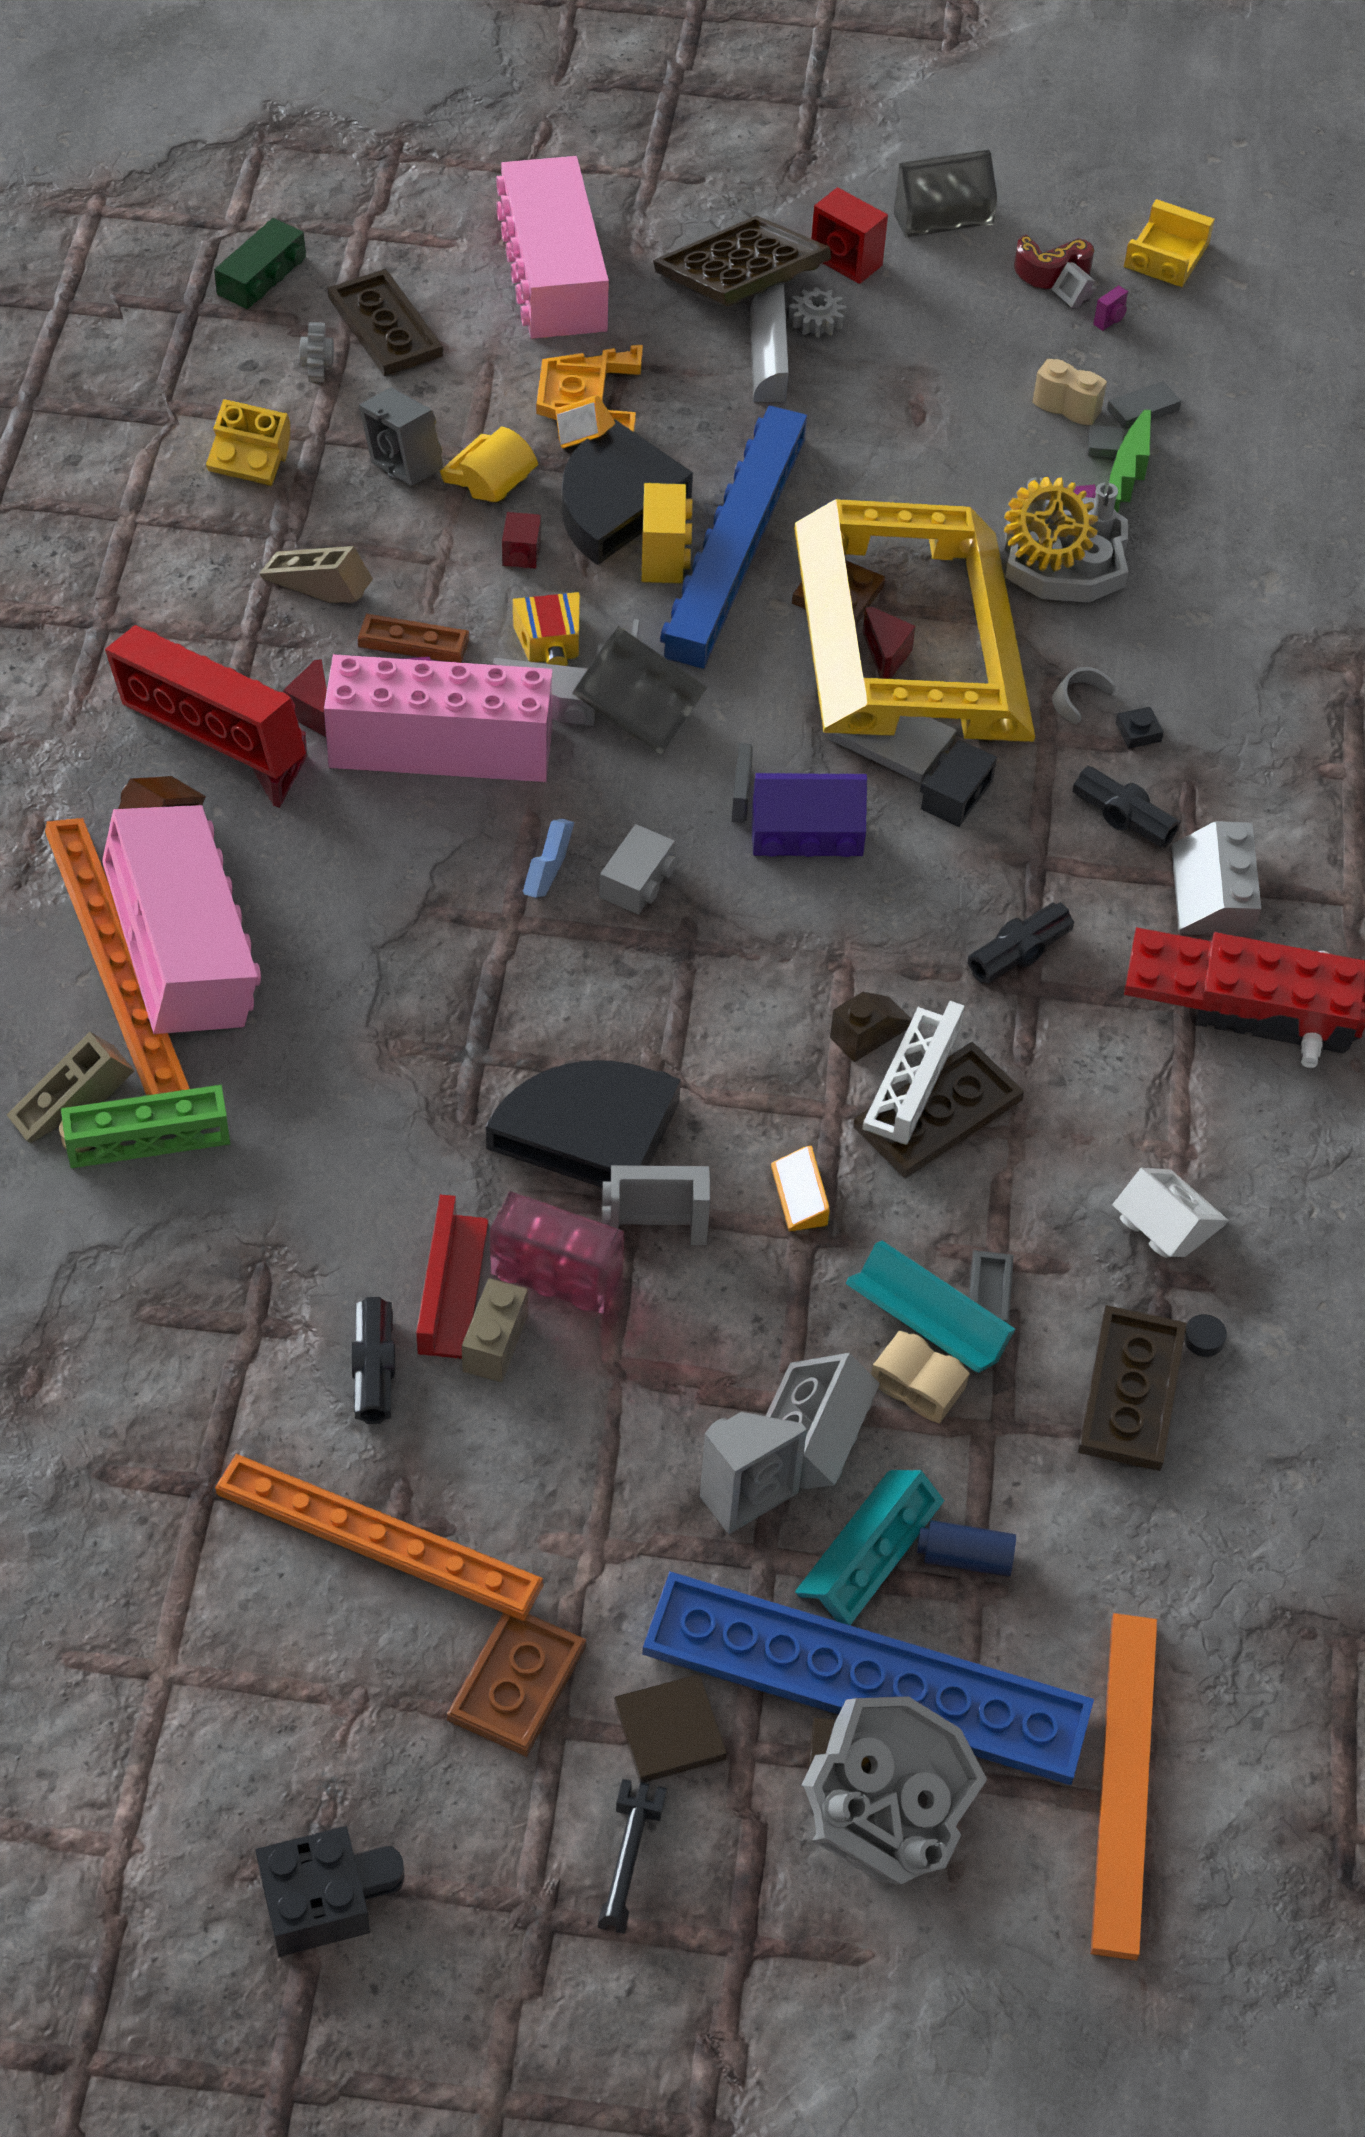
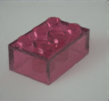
(556, 1252)

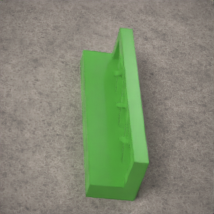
(145, 1121)

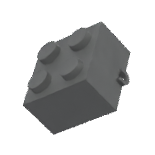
(401, 436)

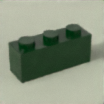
(260, 263)

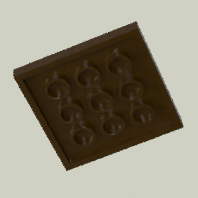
(742, 260)

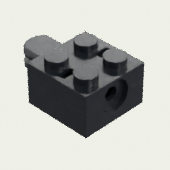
(320, 1888)

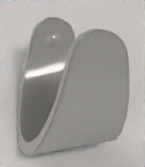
(1079, 675)

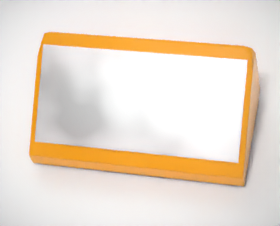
(582, 421)
(801, 1190)

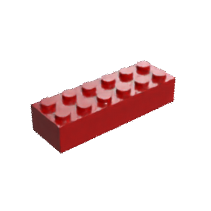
(206, 701)

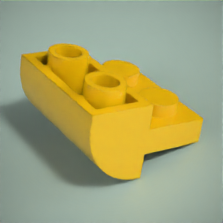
(249, 442)
(491, 465)

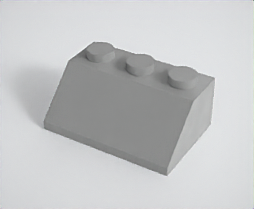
(1217, 880)
(831, 1402)
(750, 1466)

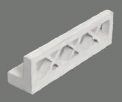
(921, 1078)

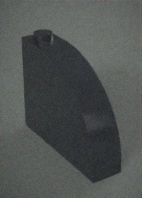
(607, 489)
(586, 1118)

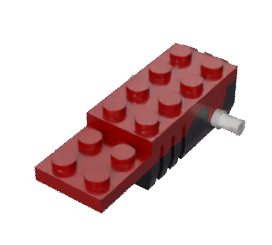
(1254, 988)

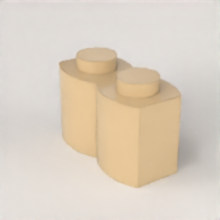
(1069, 391)
(920, 1376)

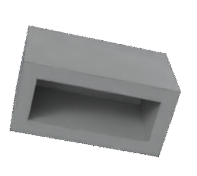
(637, 869)

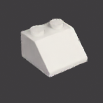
(1168, 1212)

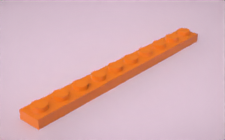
(98, 917)

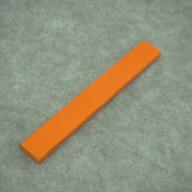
(380, 1537)
(1124, 1788)

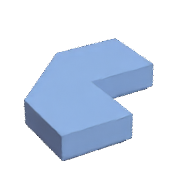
(544, 868)

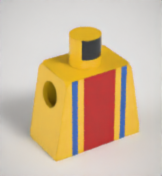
(548, 627)

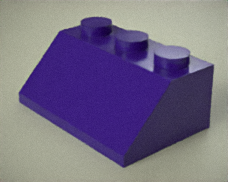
(809, 814)

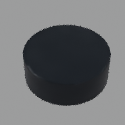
(1205, 1335)

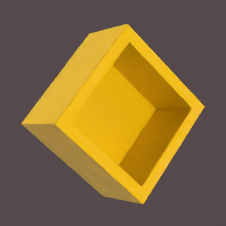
(665, 533)

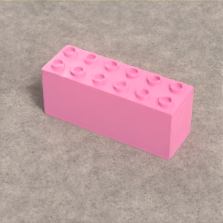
(552, 247)
(439, 718)
(180, 919)

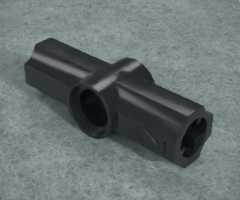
(1126, 806)
(1020, 942)
(373, 1360)

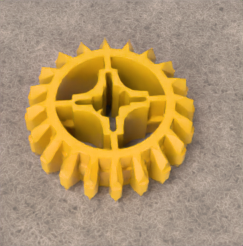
(1023, 521)

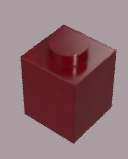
(521, 540)

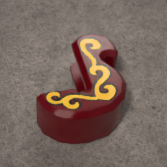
(1044, 268)

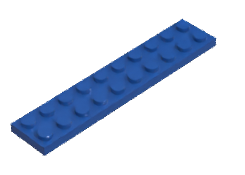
(830, 1662)

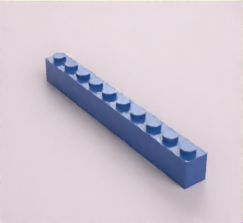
(734, 538)

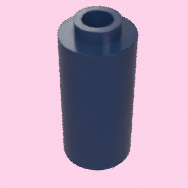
(967, 1548)

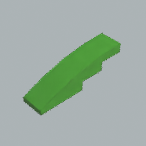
(1132, 458)

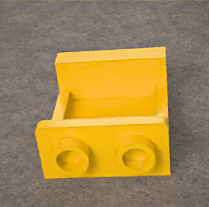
(1170, 243)

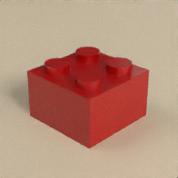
(852, 232)

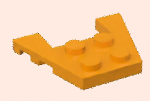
(577, 378)

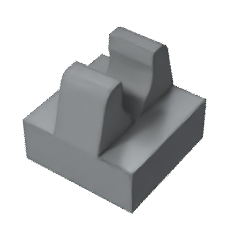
(1074, 285)

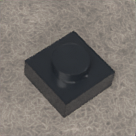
(1139, 727)

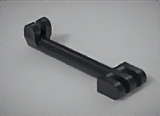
(638, 1810)

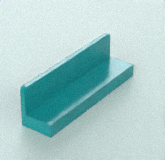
(932, 1307)
(871, 1543)

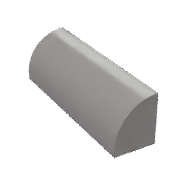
(769, 345)

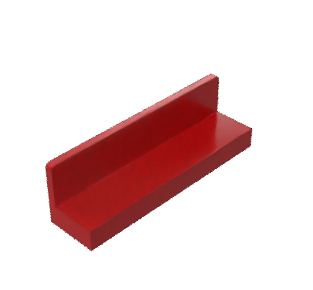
(450, 1281)

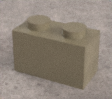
(495, 1330)

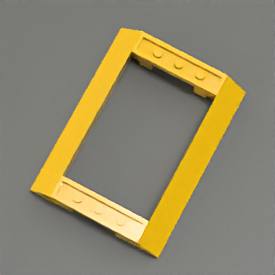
(873, 704)

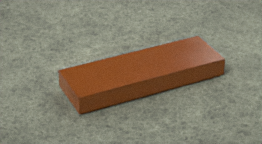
(413, 638)

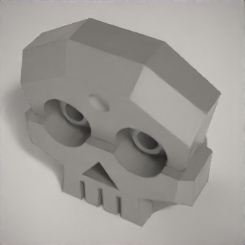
(1096, 575)
(908, 1755)

